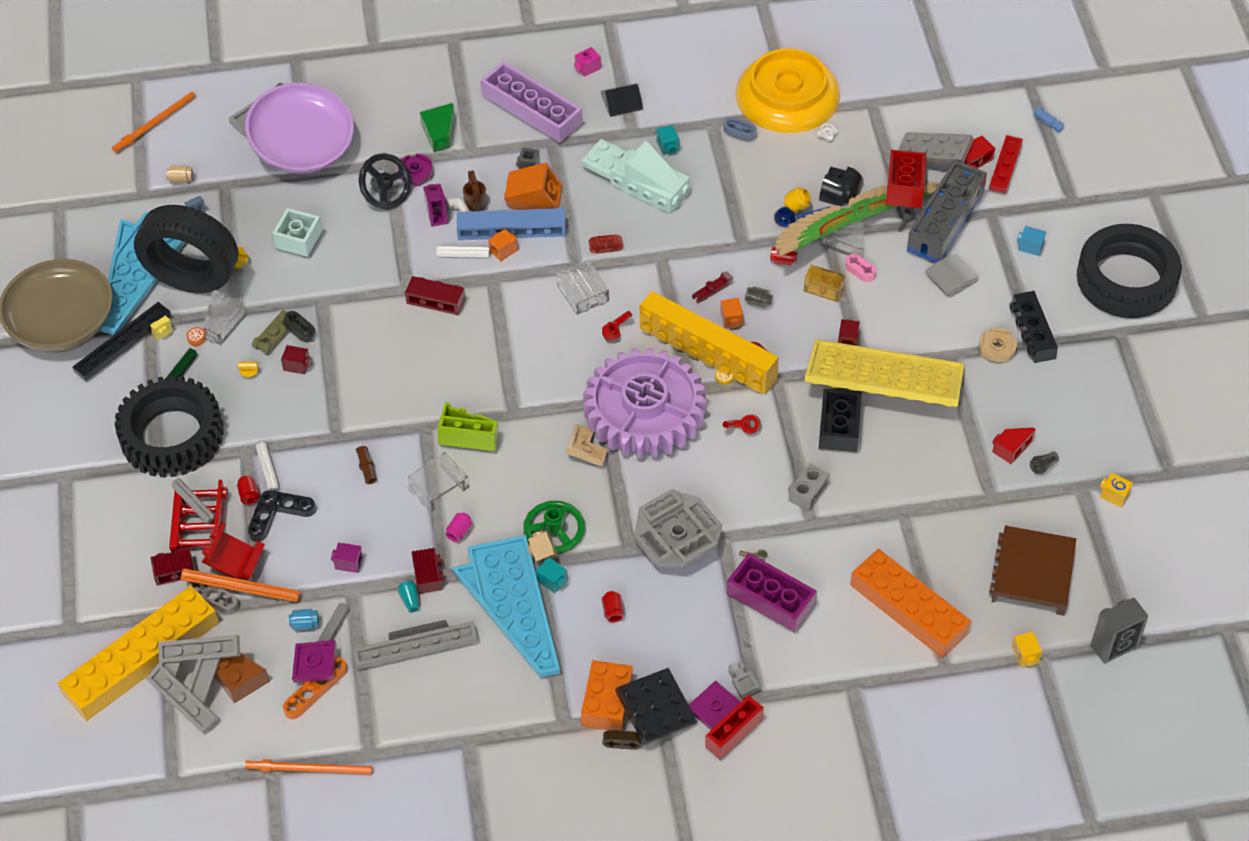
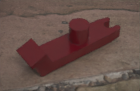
(712, 287)

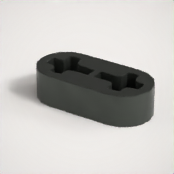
(299, 326)

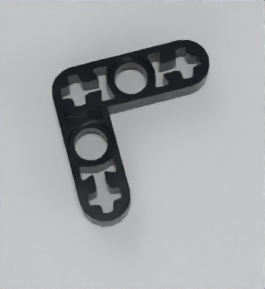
(272, 507)

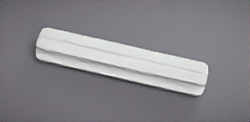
(462, 251)
(267, 466)

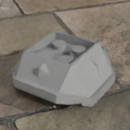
(672, 515)

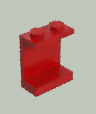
(231, 554)

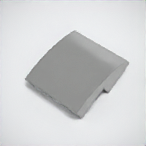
(951, 274)

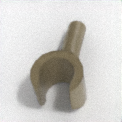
(763, 553)

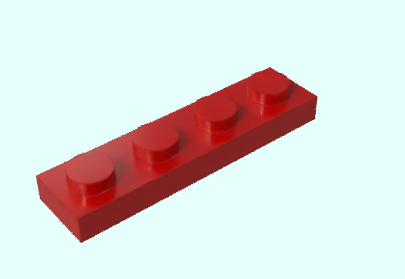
(1005, 164)

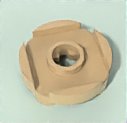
(997, 354)

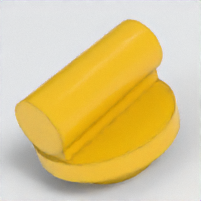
(248, 368)

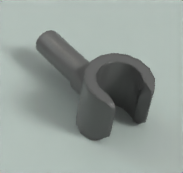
(907, 217)

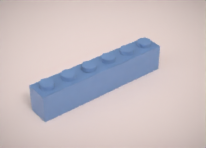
(521, 223)

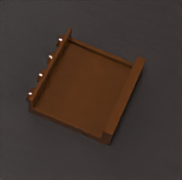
(1033, 567)

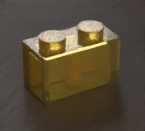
(824, 283)

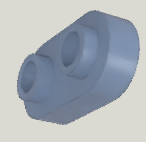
(739, 128)

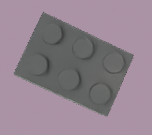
(1119, 630)

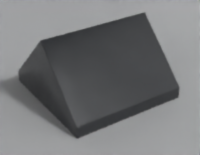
(622, 99)

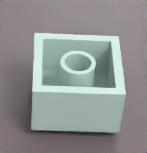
(297, 232)

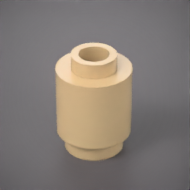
(179, 174)

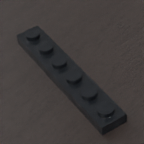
(120, 342)

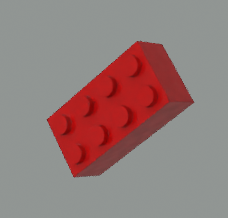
(906, 179)

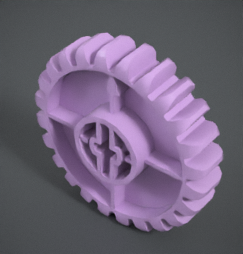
(644, 403)

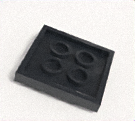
(656, 706)

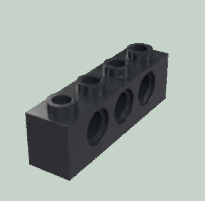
(1033, 327)

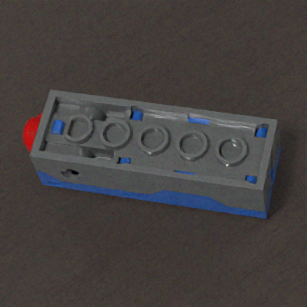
(946, 211)

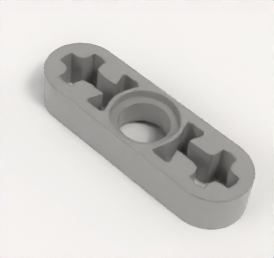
(217, 602)

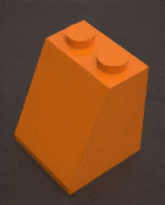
(533, 188)

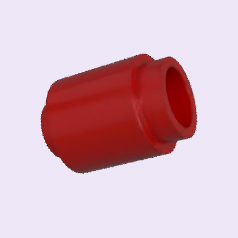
(786, 259)
(247, 490)
(612, 606)

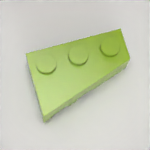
(466, 430)

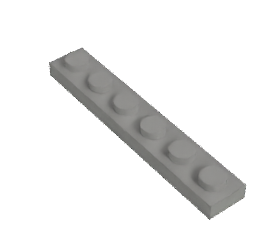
(415, 645)

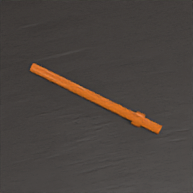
(127, 140)
(267, 765)

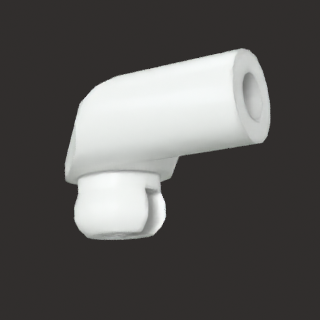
(457, 203)

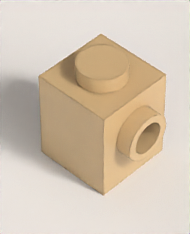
(542, 547)

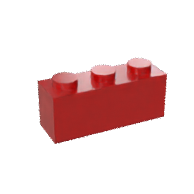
(734, 727)

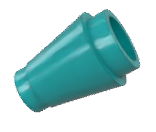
(409, 595)

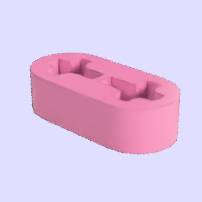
(861, 267)

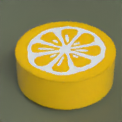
(723, 379)

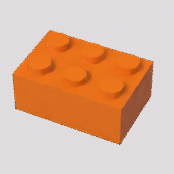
(601, 704)

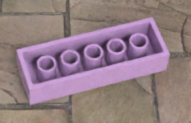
(531, 101)

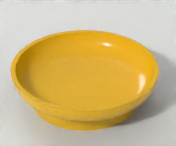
(788, 91)

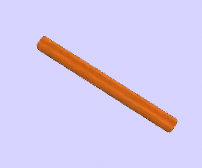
(240, 585)

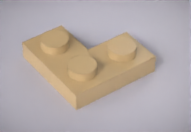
(580, 446)

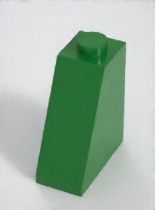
(438, 126)

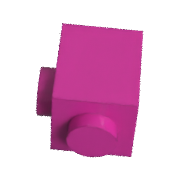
(587, 62)

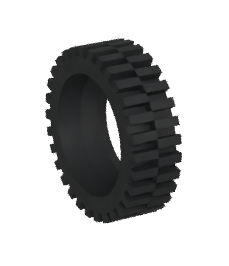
(161, 398)

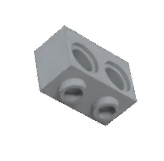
(811, 488)

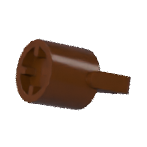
(474, 193)

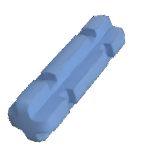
(1048, 119)

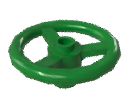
(554, 523)

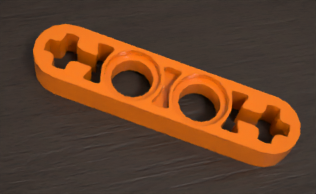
(313, 686)

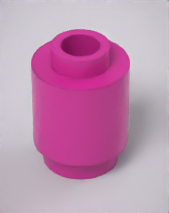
(458, 527)

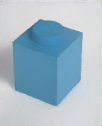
(1031, 240)

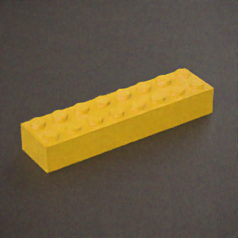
(708, 342)
(136, 653)

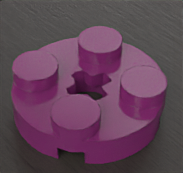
(425, 168)

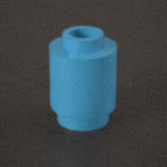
(304, 619)

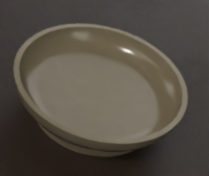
(56, 305)

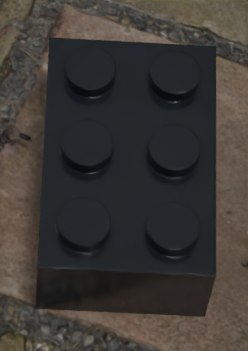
(840, 420)

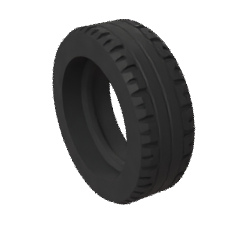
(196, 229)
(1120, 299)

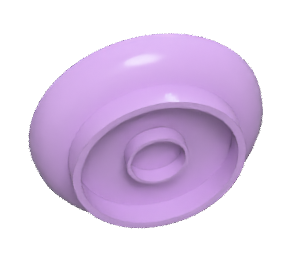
(299, 127)

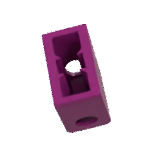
(435, 197)

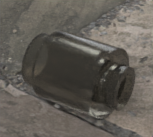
(758, 297)

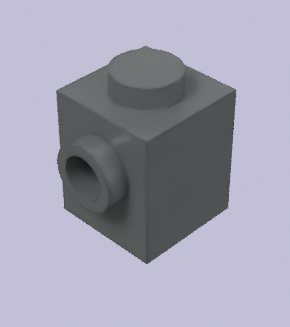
(528, 157)

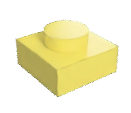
(161, 328)

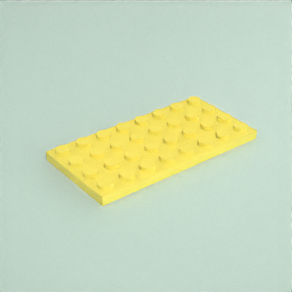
(885, 373)

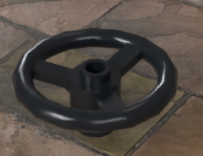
(384, 181)

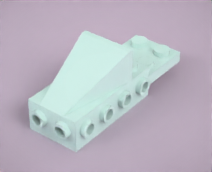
(639, 173)

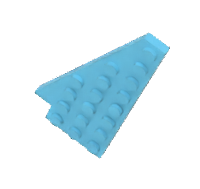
(127, 277)
(507, 589)

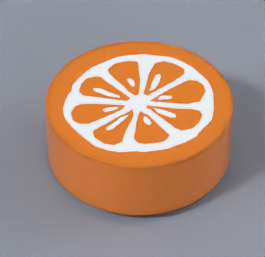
(196, 336)

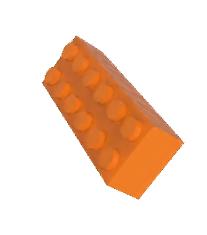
(910, 603)

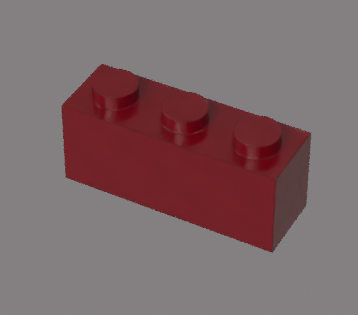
(435, 295)

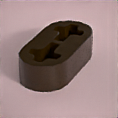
(621, 739)

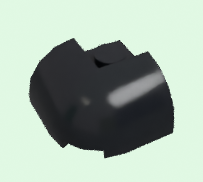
(840, 186)

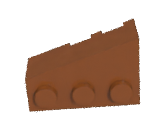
(240, 676)

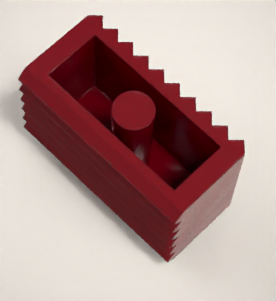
(169, 566)
(427, 571)

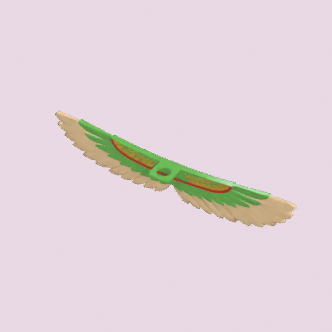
(836, 217)

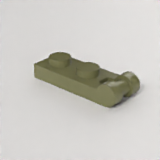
(272, 334)

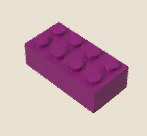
(771, 592)

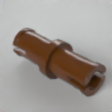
(366, 464)

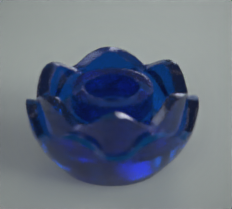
(784, 216)

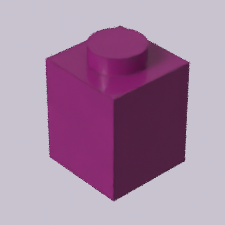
(347, 557)

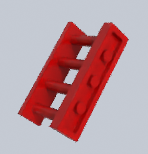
(181, 510)

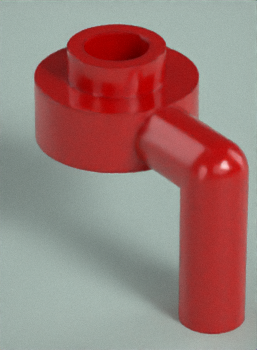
(611, 331)
(744, 424)

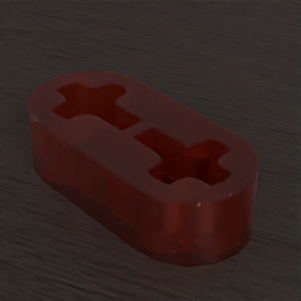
(605, 243)

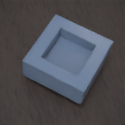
(197, 203)

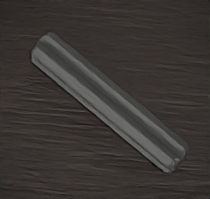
(417, 629)

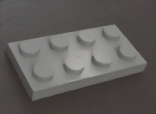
(938, 147)

